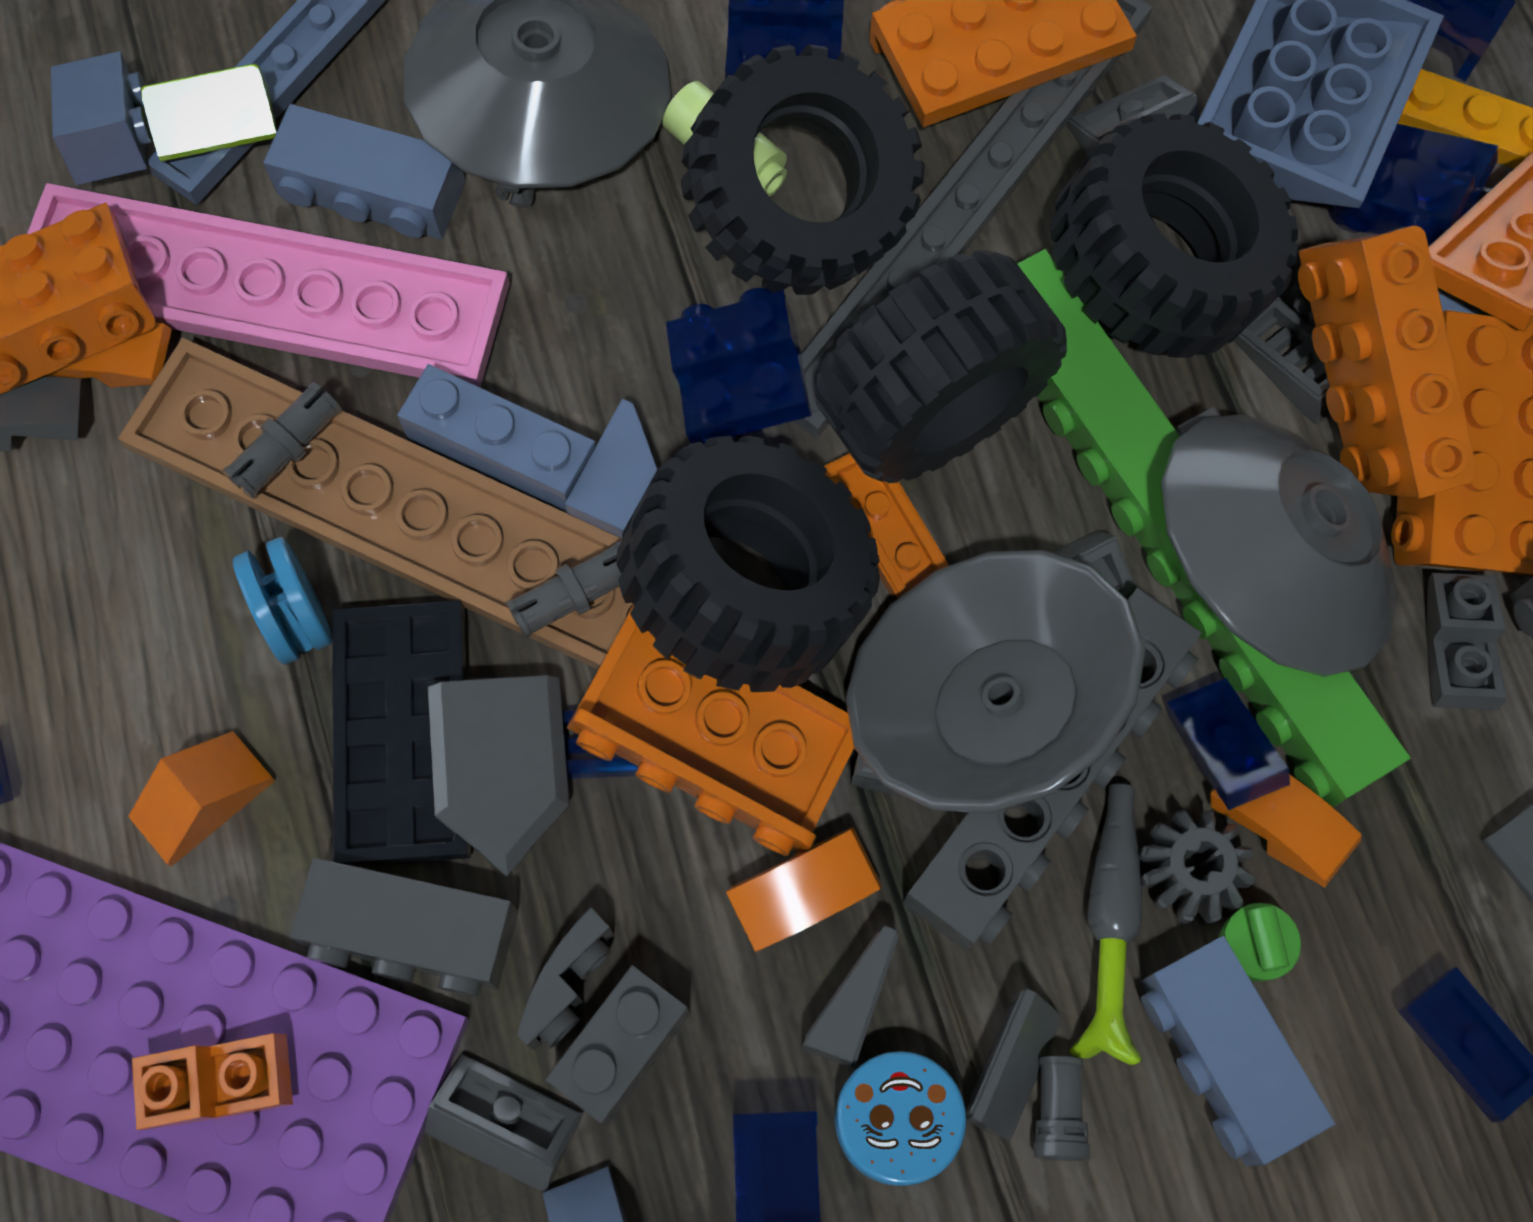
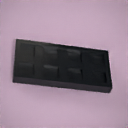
(383, 730)

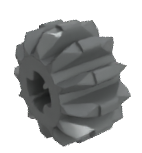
(1213, 890)

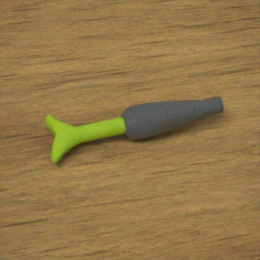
(1114, 922)

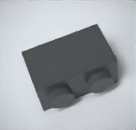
(619, 1046)

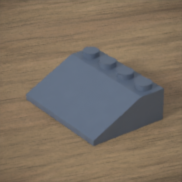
(1322, 89)

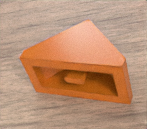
(197, 793)

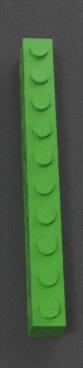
(1124, 448)

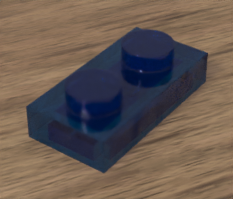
(1228, 744)
(1472, 1044)

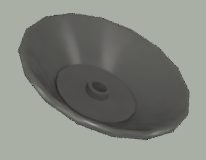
(536, 88)
(1280, 544)
(989, 633)

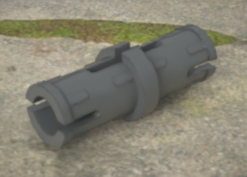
(282, 440)
(566, 592)

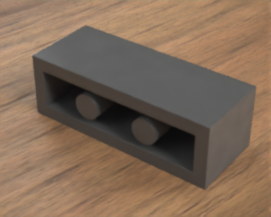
(404, 927)

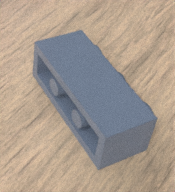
(363, 173)
(494, 437)
(1234, 1055)

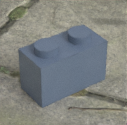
(99, 117)

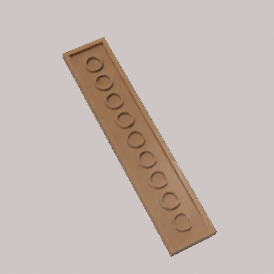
(377, 497)

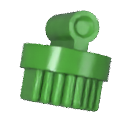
(1263, 940)

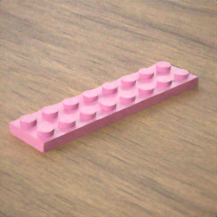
(301, 288)

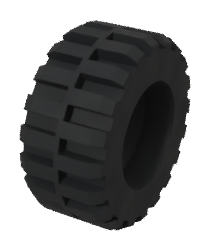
(859, 126)
(1212, 197)
(939, 365)
(711, 612)

